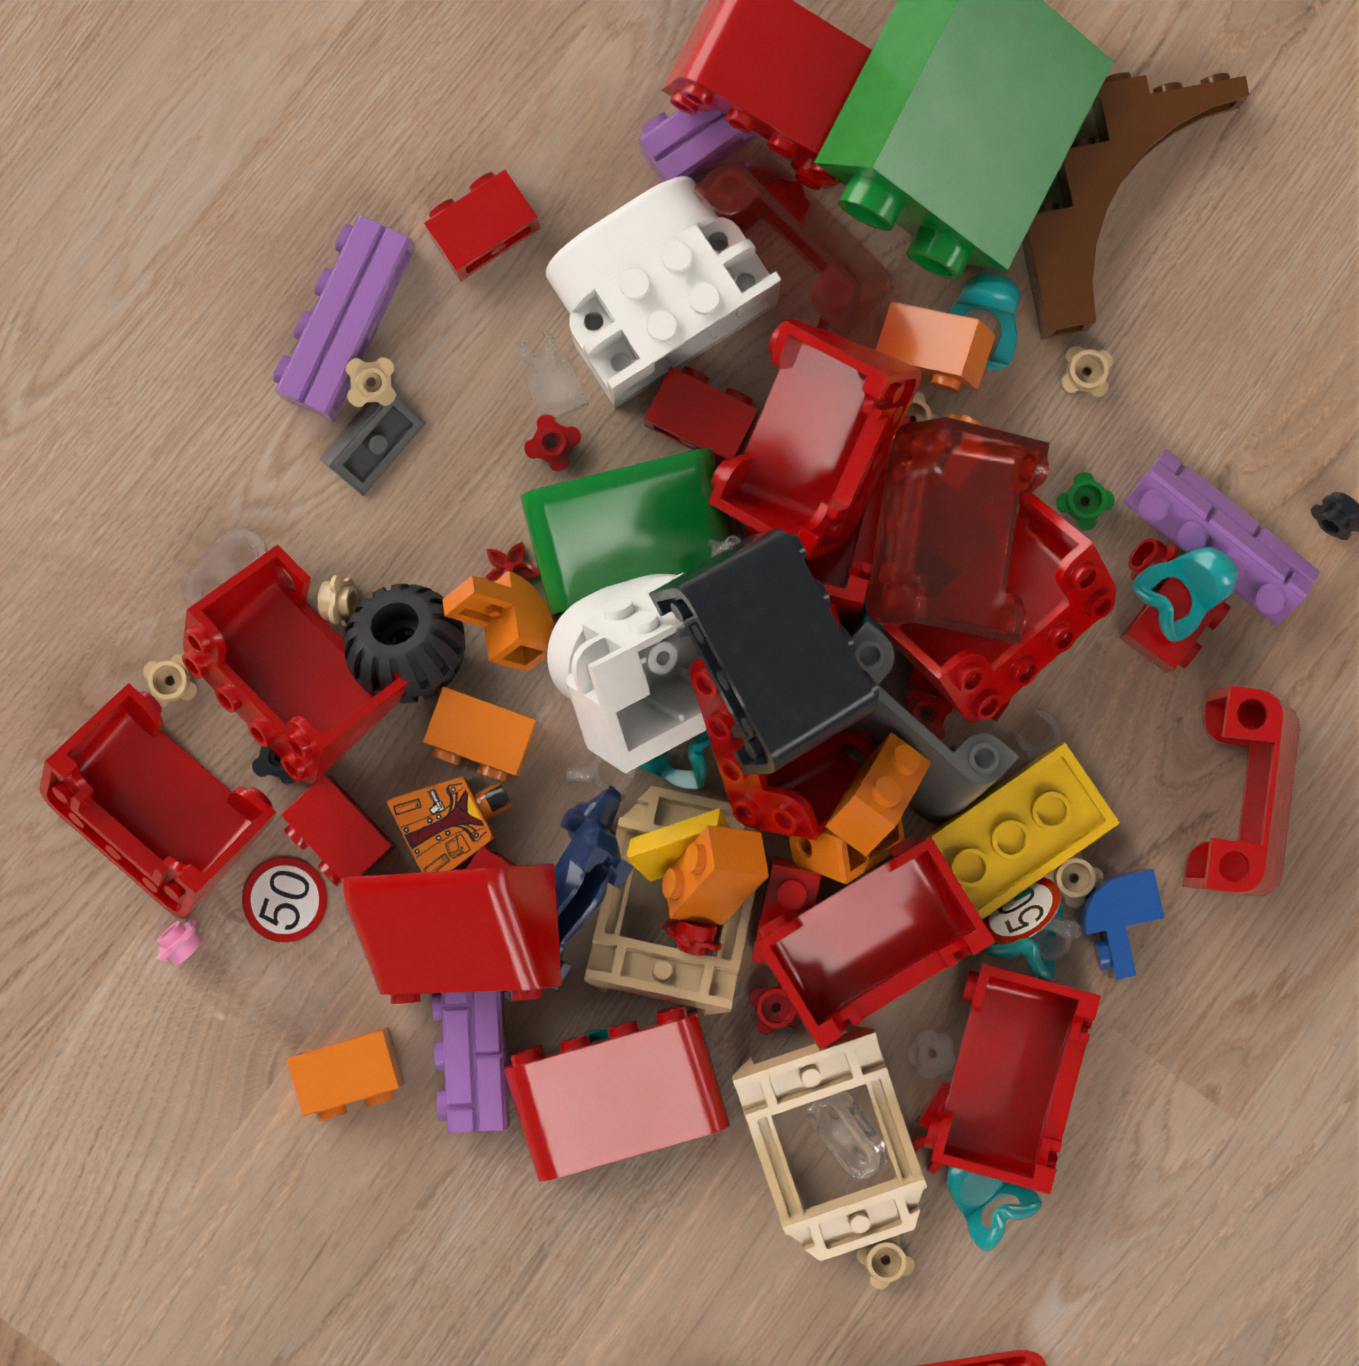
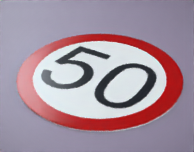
(284, 899)
(1025, 916)

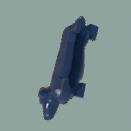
(587, 864)

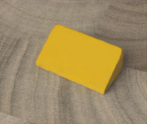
(659, 849)

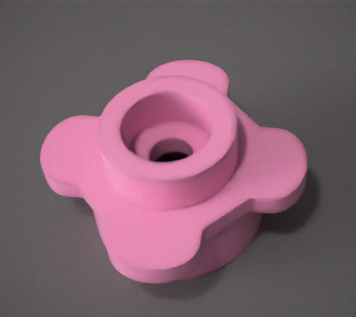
(178, 942)

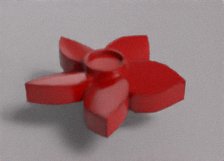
(511, 563)

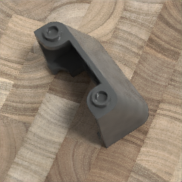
(955, 773)

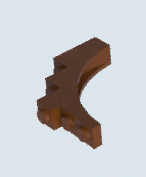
(1129, 126)

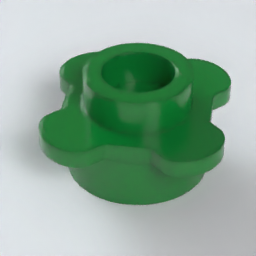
(1085, 487)

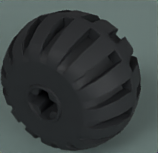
(406, 635)

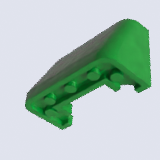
(623, 525)

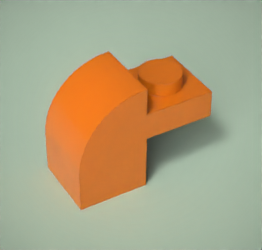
(512, 617)

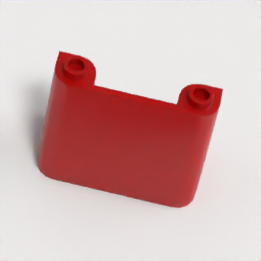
(817, 438)
(151, 803)
(458, 930)
(873, 940)
(1013, 1078)

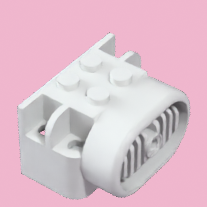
(657, 287)
(626, 673)

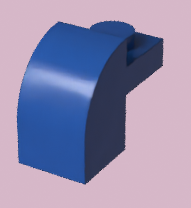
(1111, 907)

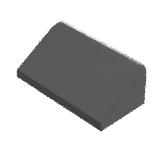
(372, 443)

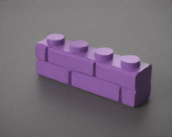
(689, 143)
(344, 317)
(1199, 516)
(472, 1061)

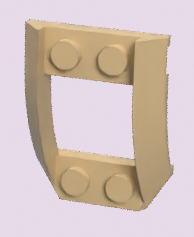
(655, 968)
(811, 1076)

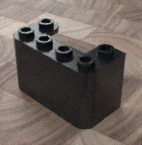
(771, 648)

